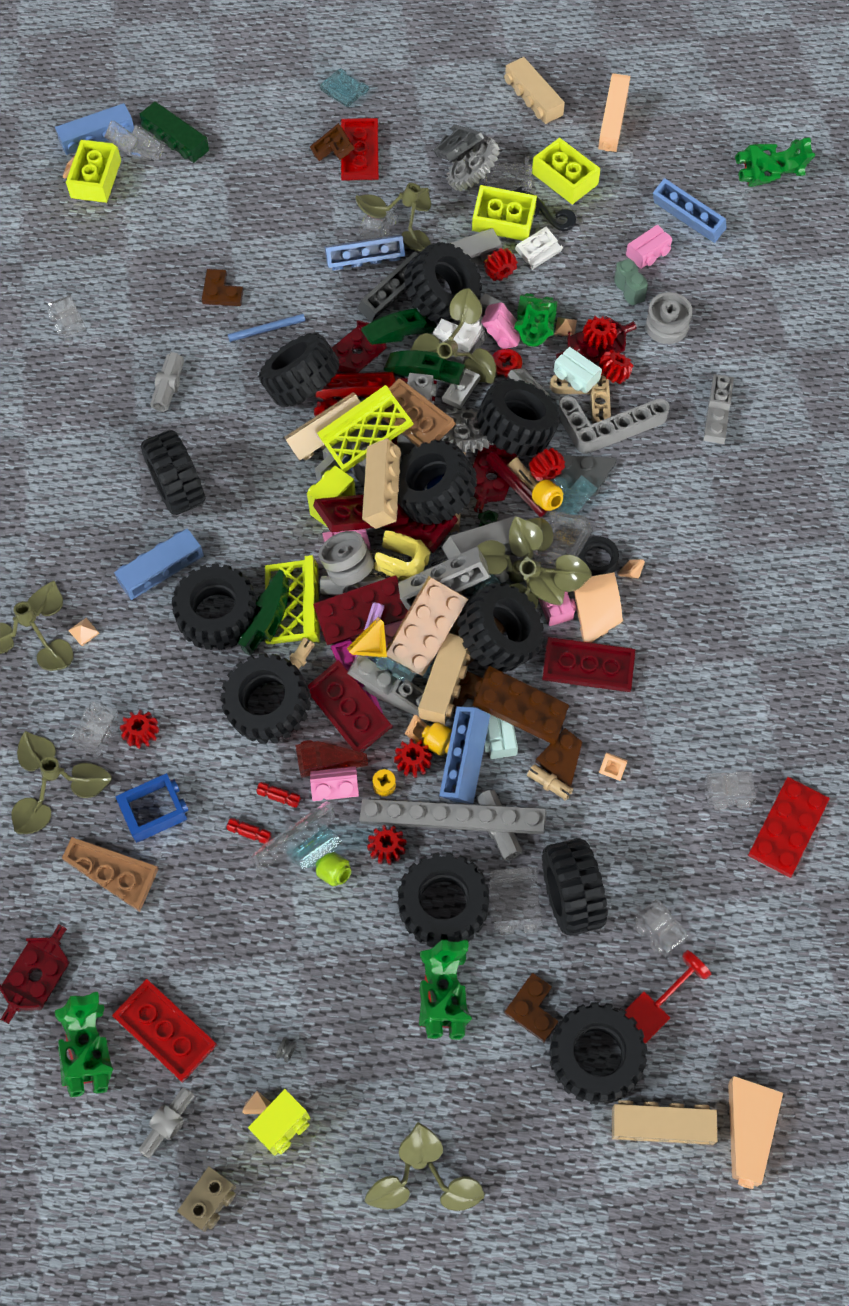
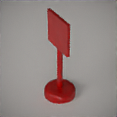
(648, 1013)

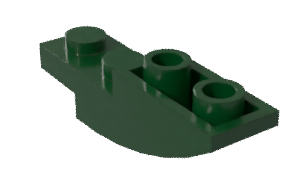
(398, 325)
(425, 363)
(272, 607)

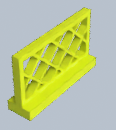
(357, 419)
(310, 595)

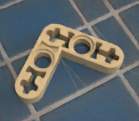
(595, 392)

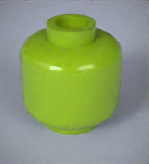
(333, 869)

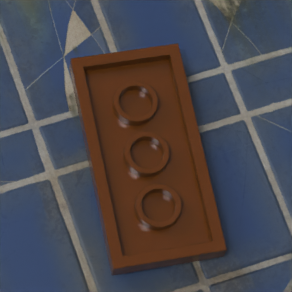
(521, 705)

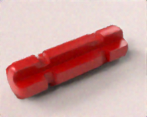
(278, 794)
(248, 830)

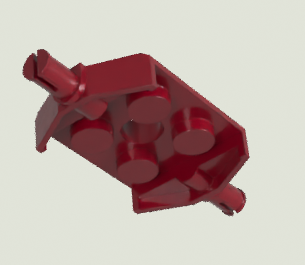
(356, 339)
(577, 342)
(487, 489)
(38, 954)

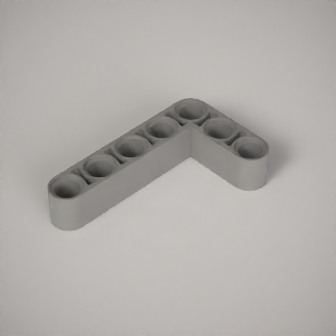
(611, 426)

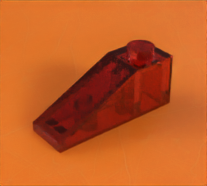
(325, 756)

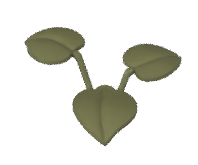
(413, 197)
(468, 309)
(528, 537)
(541, 586)
(45, 602)
(36, 752)
(418, 1150)

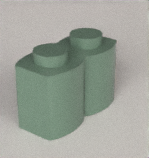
(630, 281)

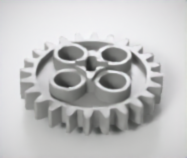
(473, 164)
(466, 432)

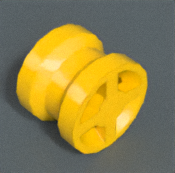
(384, 788)

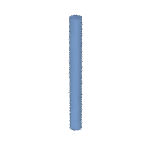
(266, 327)

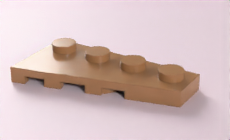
(115, 872)

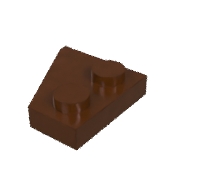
(561, 757)

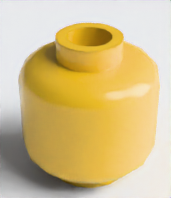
(547, 495)
(437, 738)

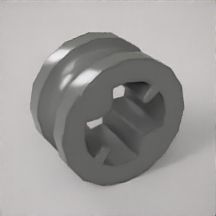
(286, 1049)

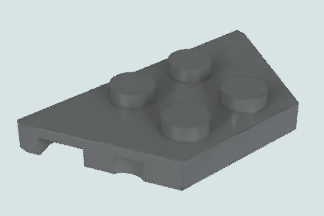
(457, 142)
(592, 468)

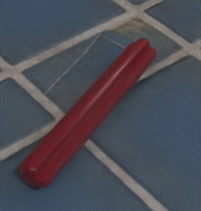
(513, 481)

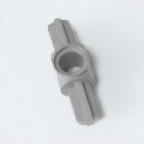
(166, 1122)

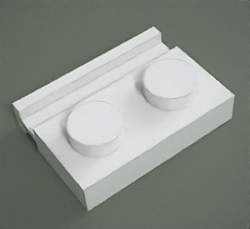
(538, 248)

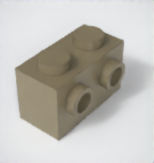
(207, 1200)

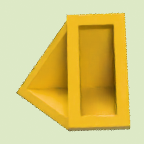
(370, 641)

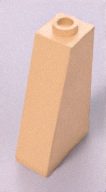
(614, 112)
(752, 1128)

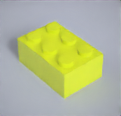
(93, 171)
(565, 171)
(505, 212)

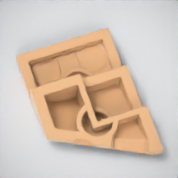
(598, 606)

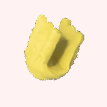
(404, 545)

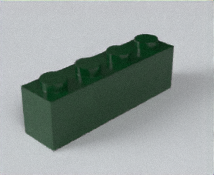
(174, 132)

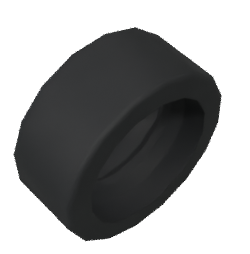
(605, 544)

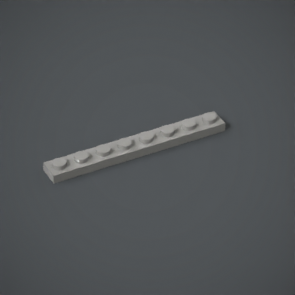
(453, 816)

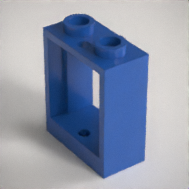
(159, 824)

